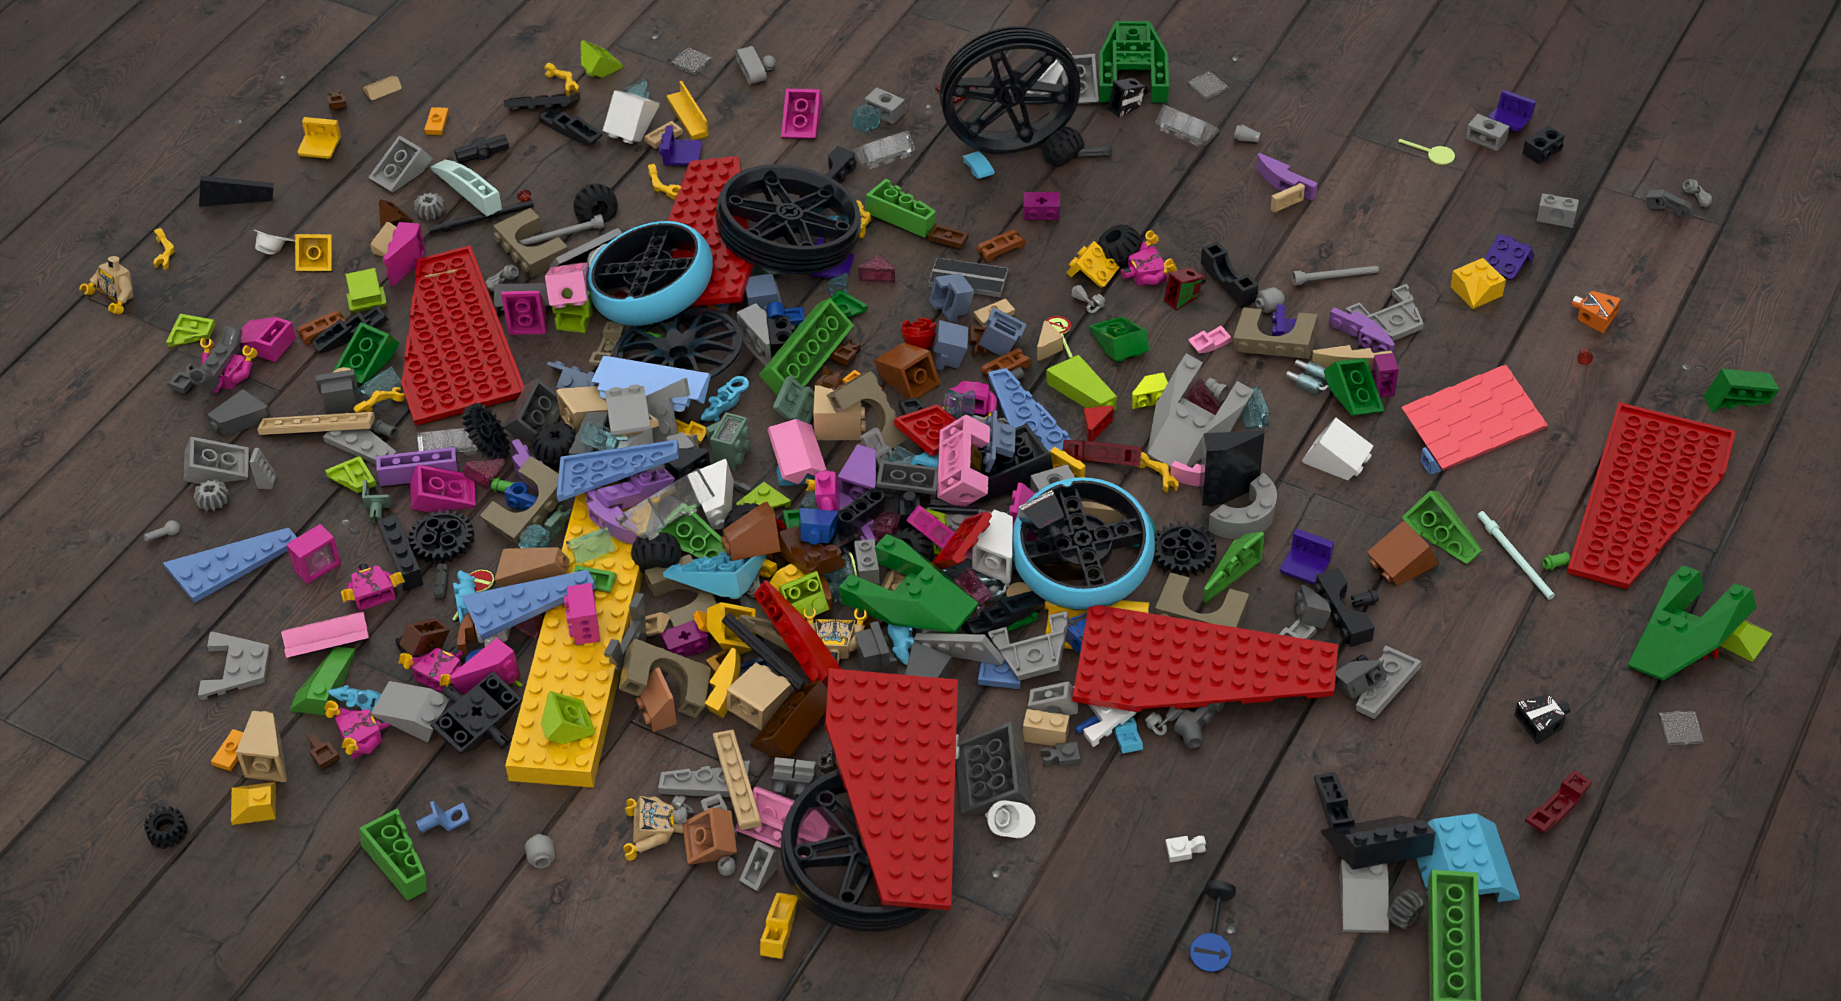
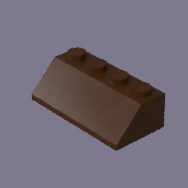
(792, 721)

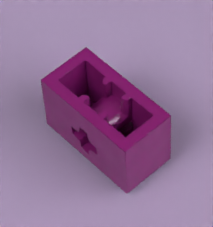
(1041, 205)
(1385, 374)
(685, 639)

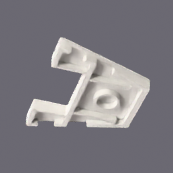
(1109, 719)

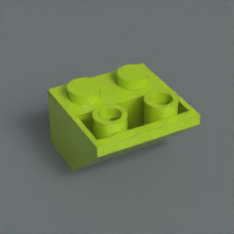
(806, 593)

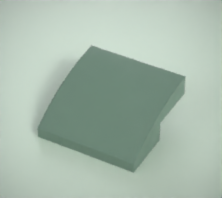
(795, 401)

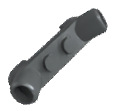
(207, 375)
(1190, 723)

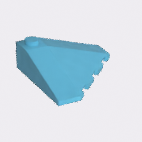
(718, 574)

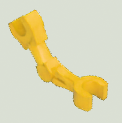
(570, 84)
(658, 186)
(866, 218)
(169, 249)
(378, 396)
(1163, 469)

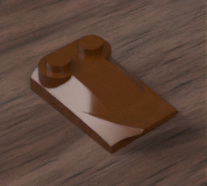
(809, 556)

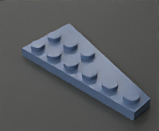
(1021, 408)
(595, 469)
(215, 568)
(510, 605)

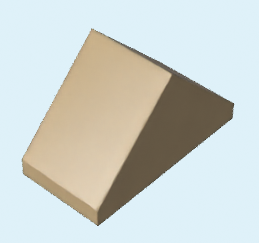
(1050, 342)

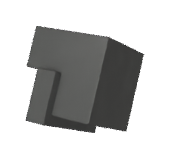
(338, 391)
(874, 650)

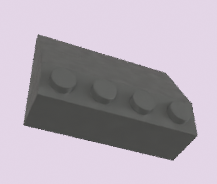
(992, 769)

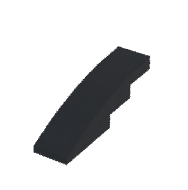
(570, 127)
(342, 332)
(1004, 614)
(1333, 800)

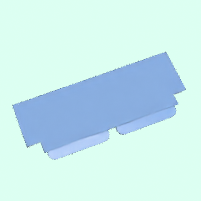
(623, 373)

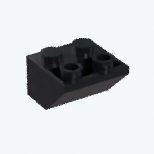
(688, 461)

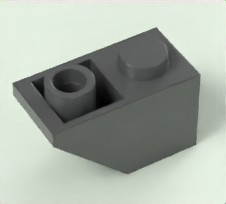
(1311, 607)
(1359, 676)

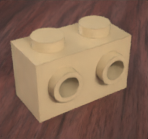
(1045, 728)

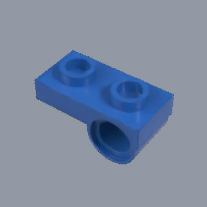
(776, 309)
(518, 497)

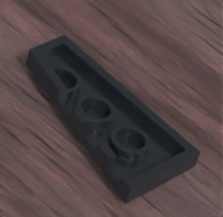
(233, 191)

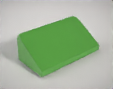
(603, 579)

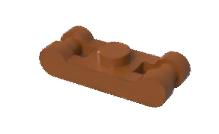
(1000, 245)
(314, 328)
(1010, 361)

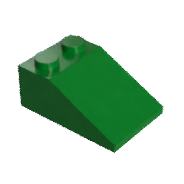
(1120, 338)
(367, 352)
(1354, 386)

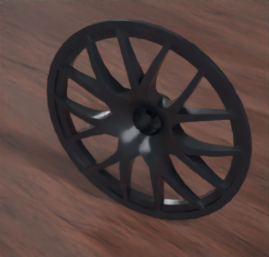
(684, 349)

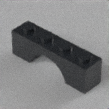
(840, 163)
(1217, 263)
(400, 551)
(1353, 625)

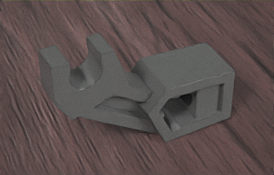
(1661, 199)

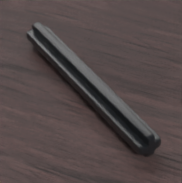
(763, 651)

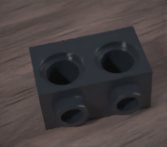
(1543, 144)
(779, 331)

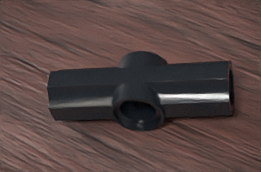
(481, 148)

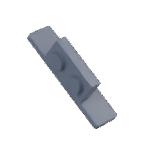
(571, 377)
(1001, 441)

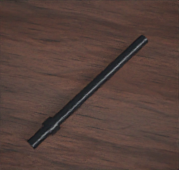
(447, 225)

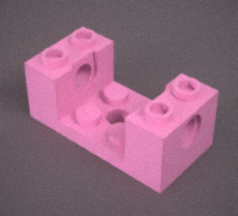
(567, 276)
(956, 480)

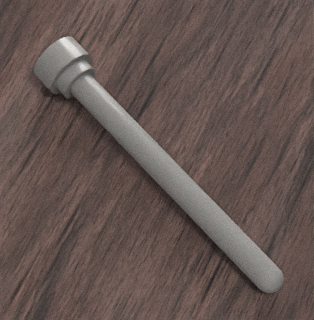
(595, 223)
(1299, 277)

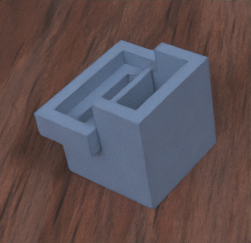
(762, 291)
(952, 295)
(1001, 332)
(950, 344)

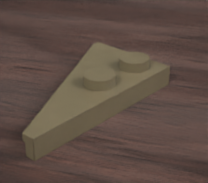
(763, 628)

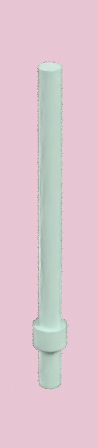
(1493, 529)

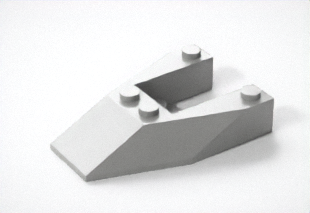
(1181, 424)

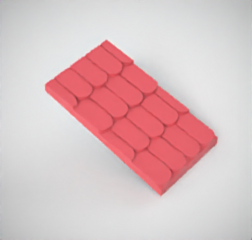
(1474, 417)

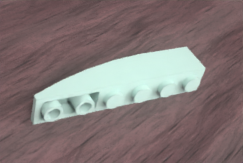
(469, 185)

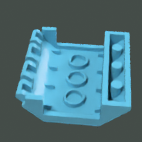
(1471, 845)

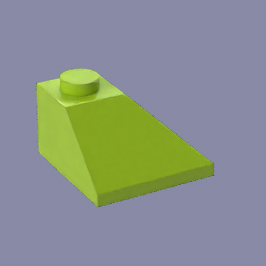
(598, 60)
(1747, 640)
(565, 719)

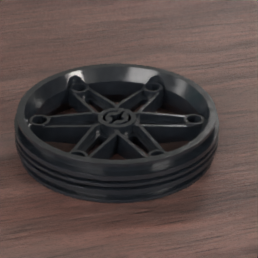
(992, 45)
(788, 219)
(816, 900)

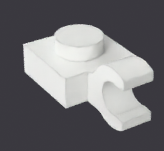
(1182, 849)

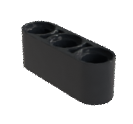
(861, 511)

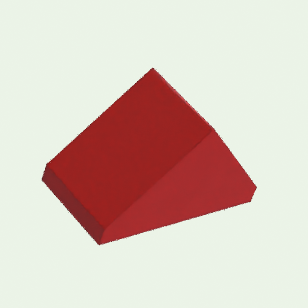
(1097, 420)

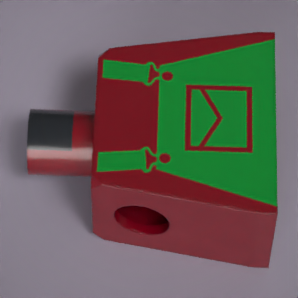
(1183, 287)

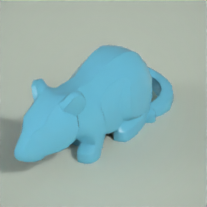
(726, 399)
(464, 588)
(902, 641)
(363, 698)

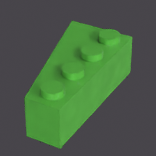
(900, 209)
(394, 853)

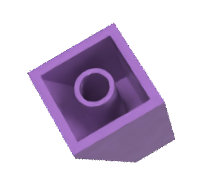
(859, 472)

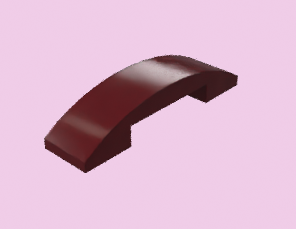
(1103, 452)
(1560, 803)

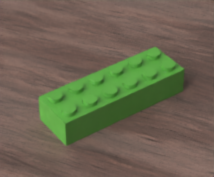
(808, 346)
(1454, 936)

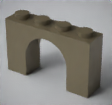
(531, 259)
(1296, 343)
(866, 389)
(512, 524)
(660, 585)
(1175, 592)
(689, 674)

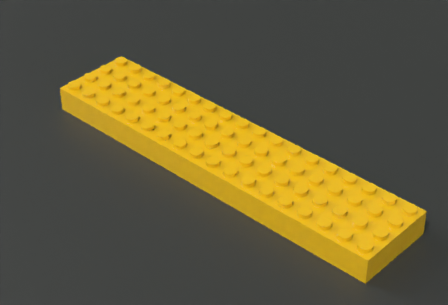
(574, 670)

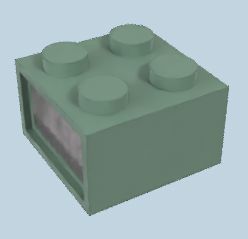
(731, 440)

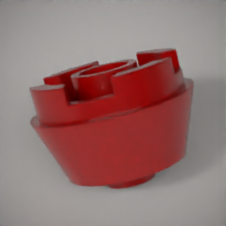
(919, 333)

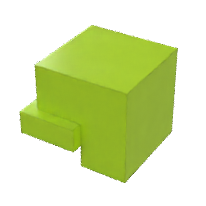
(364, 291)
(573, 317)

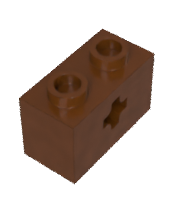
(424, 636)

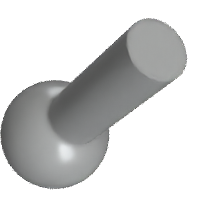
(171, 528)

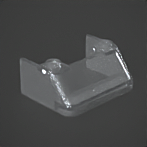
(666, 505)

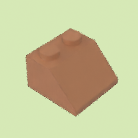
(657, 702)
(709, 836)

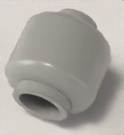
(1269, 299)
(540, 851)

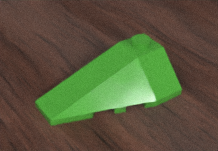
(1439, 523)
(695, 536)
(1239, 559)
(329, 675)

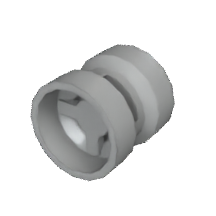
(1218, 390)

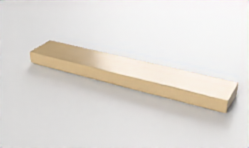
(316, 423)
(736, 780)

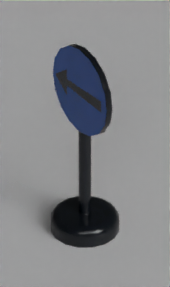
(1210, 950)

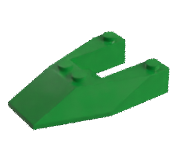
(1134, 47)
(920, 601)
(1680, 638)

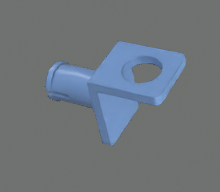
(443, 818)

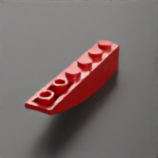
(797, 634)

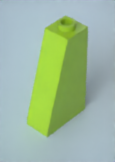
(1080, 383)

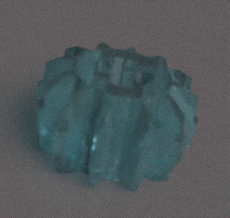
(865, 117)
(535, 537)

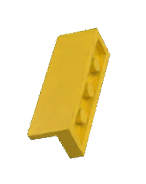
(688, 113)

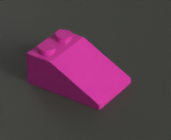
(802, 113)
(524, 312)
(440, 489)
(493, 658)

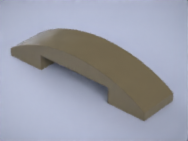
(611, 334)

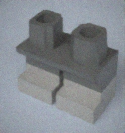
(792, 777)

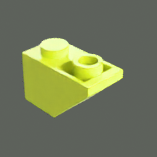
(1149, 390)

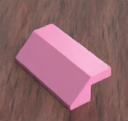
(796, 450)
(325, 634)
(773, 811)

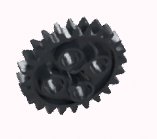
(486, 432)
(454, 540)
(1184, 549)

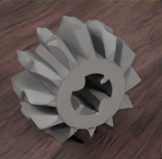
(429, 206)
(211, 495)

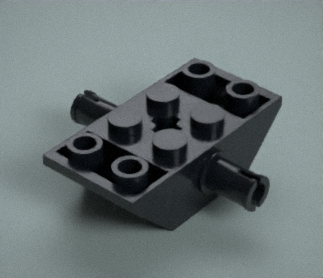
(477, 714)

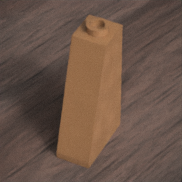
(530, 564)

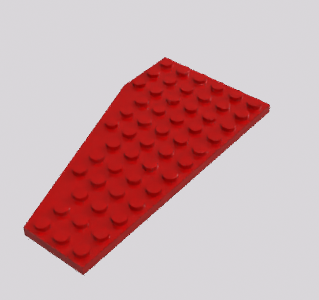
(697, 208)
(455, 341)
(1645, 490)
(1166, 661)
(899, 772)

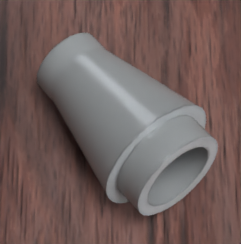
(1246, 134)

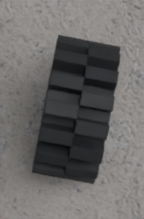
(169, 836)

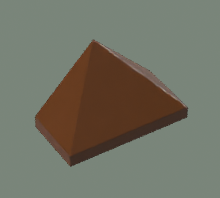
(391, 213)

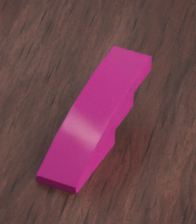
(932, 528)

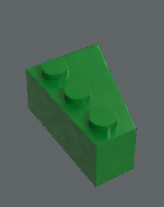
(1740, 388)

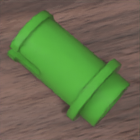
(500, 485)
(1551, 562)

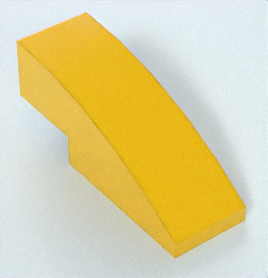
(723, 678)
(778, 925)

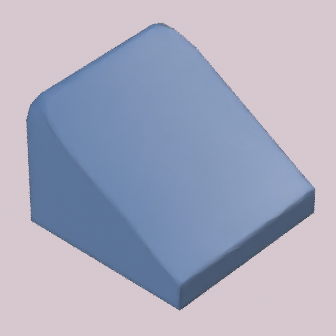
(1429, 462)

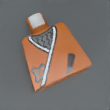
(1597, 310)

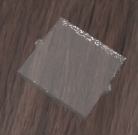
(691, 60)
(1207, 85)
(1681, 728)

